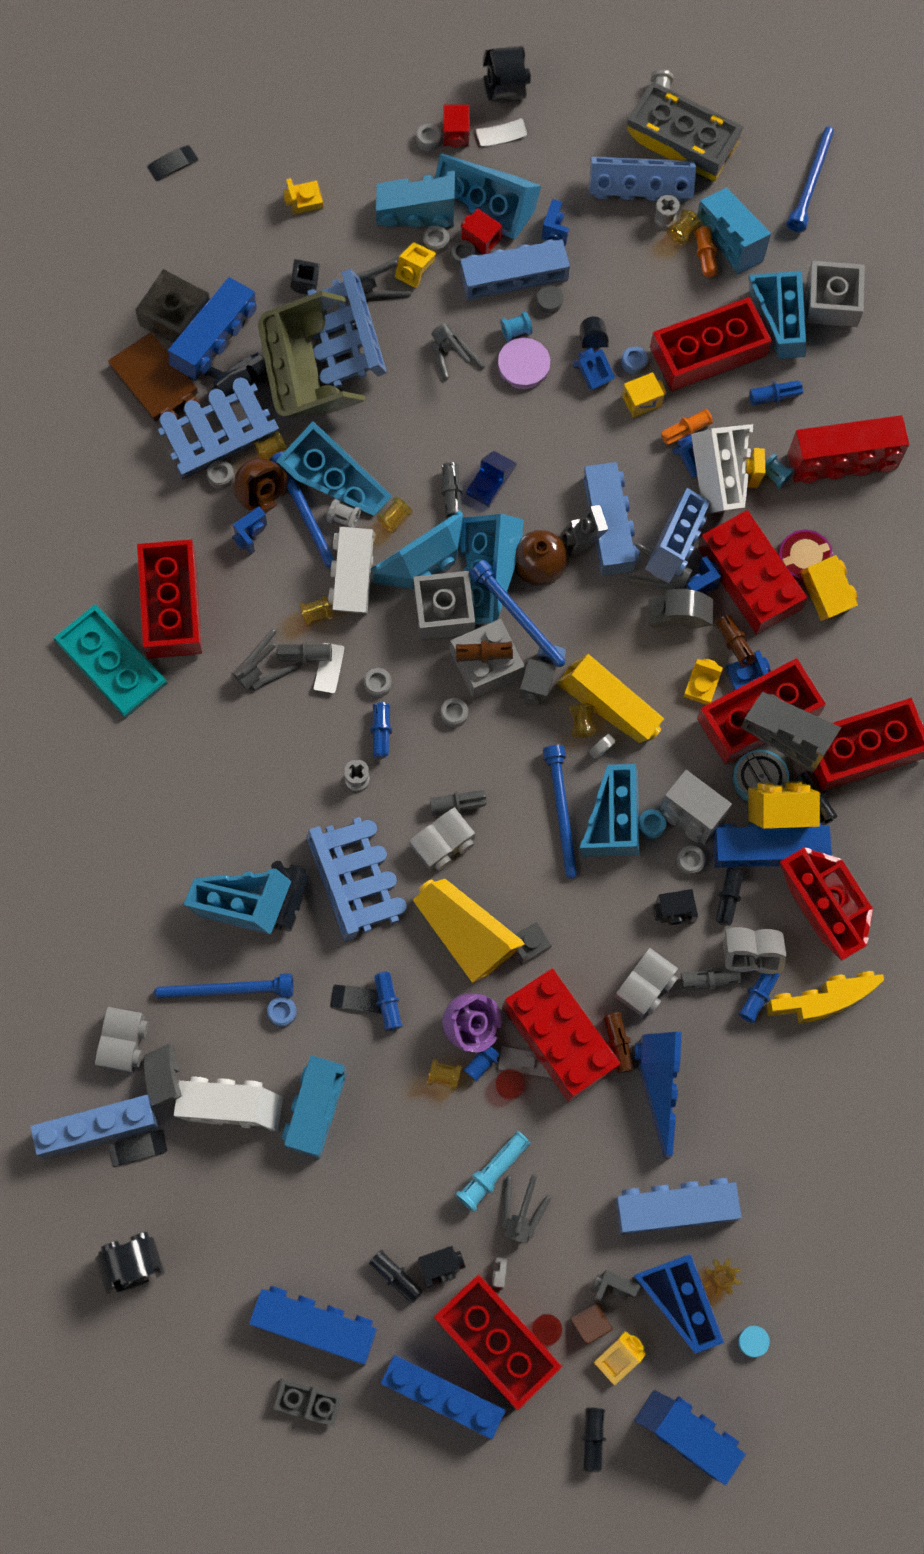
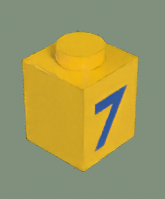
(643, 394)

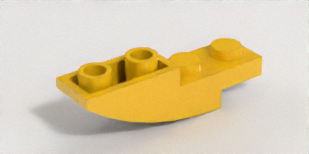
(836, 997)

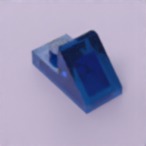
(491, 478)

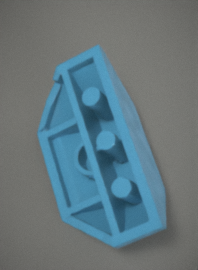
(424, 556)

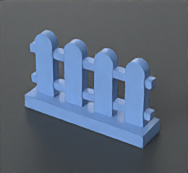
(363, 336)
(207, 438)
(342, 895)

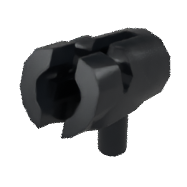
(251, 368)
(294, 894)

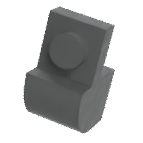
(683, 607)

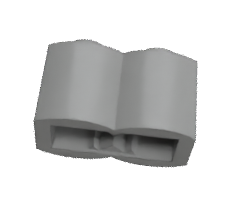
(442, 840)
(754, 950)
(646, 983)
(121, 1040)

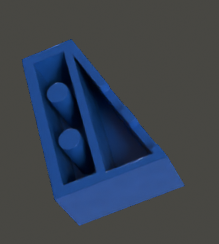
(683, 1300)
(691, 1435)

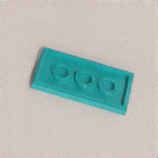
(110, 661)

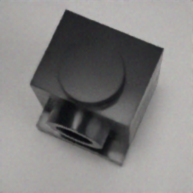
(675, 907)
(441, 1265)

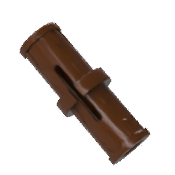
(736, 640)
(484, 651)
(619, 1042)

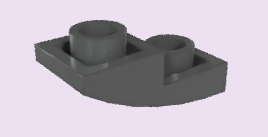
(585, 531)
(160, 1076)
(306, 1402)

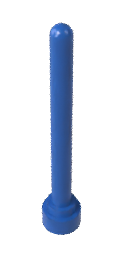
(798, 218)
(307, 516)
(483, 574)
(555, 756)
(280, 985)

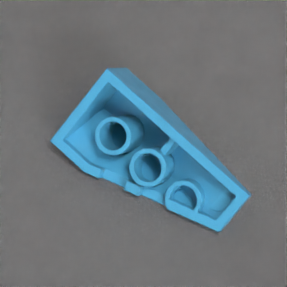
(328, 468)
(496, 541)

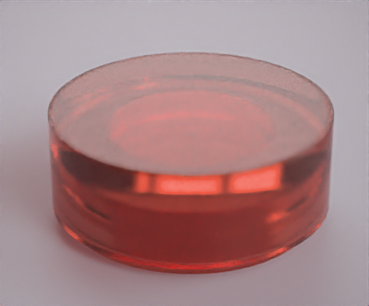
(510, 1084)
(547, 1329)

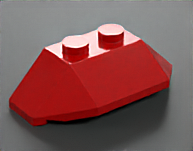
(829, 900)

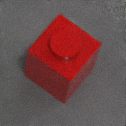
(456, 125)
(481, 231)

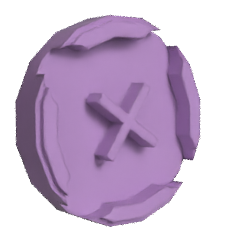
(524, 363)

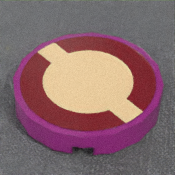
(803, 550)

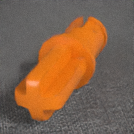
(706, 251)
(686, 426)

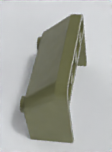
(291, 359)

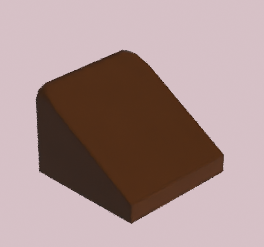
(591, 1324)

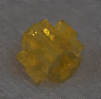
(730, 1273)

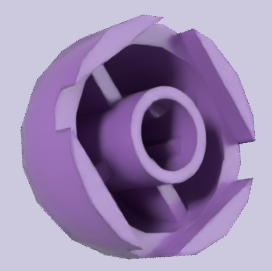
(471, 1022)

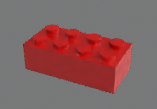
(710, 344)
(848, 449)
(752, 572)
(169, 599)
(725, 716)
(872, 744)
(560, 1035)
(497, 1342)

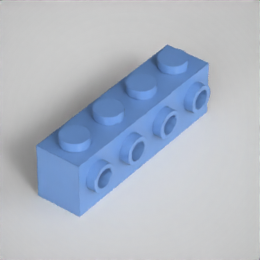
(641, 178)
(678, 536)

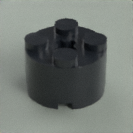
(505, 74)
(129, 1263)

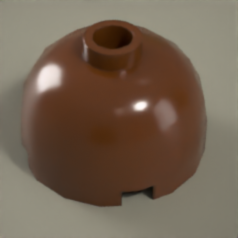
(259, 484)
(540, 558)

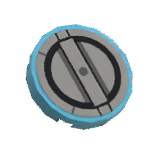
(759, 767)

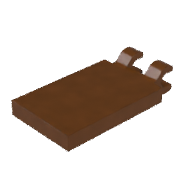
(151, 379)

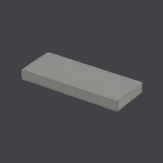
(522, 1061)

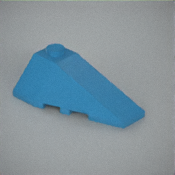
(496, 193)

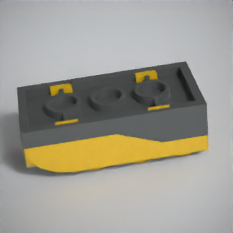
(683, 130)

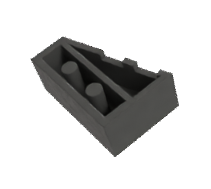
(790, 730)

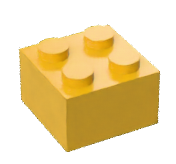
(783, 806)

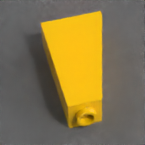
(610, 699)
(466, 929)

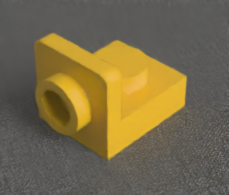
(303, 196)
(413, 264)
(755, 467)
(703, 681)
(620, 1357)

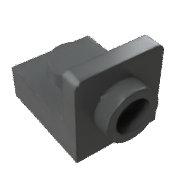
(534, 941)
(620, 1286)

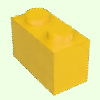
(829, 587)

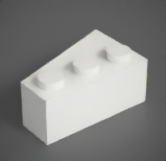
(722, 465)
(352, 569)
(228, 1103)

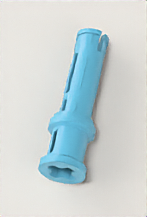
(484, 1181)

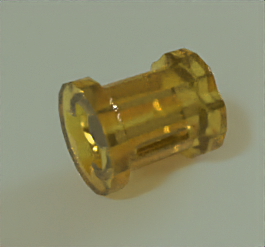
(683, 227)
(270, 446)
(394, 514)
(315, 610)
(582, 720)
(444, 1074)

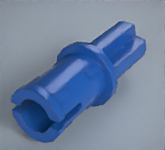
(775, 392)
(381, 730)
(758, 996)
(388, 1001)

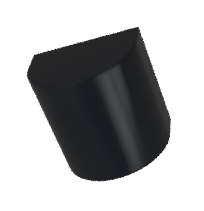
(304, 276)
(593, 333)

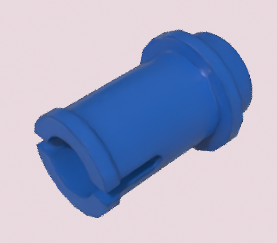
(481, 1063)

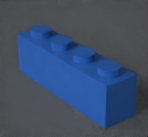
(212, 328)
(765, 846)
(313, 1325)
(443, 1397)

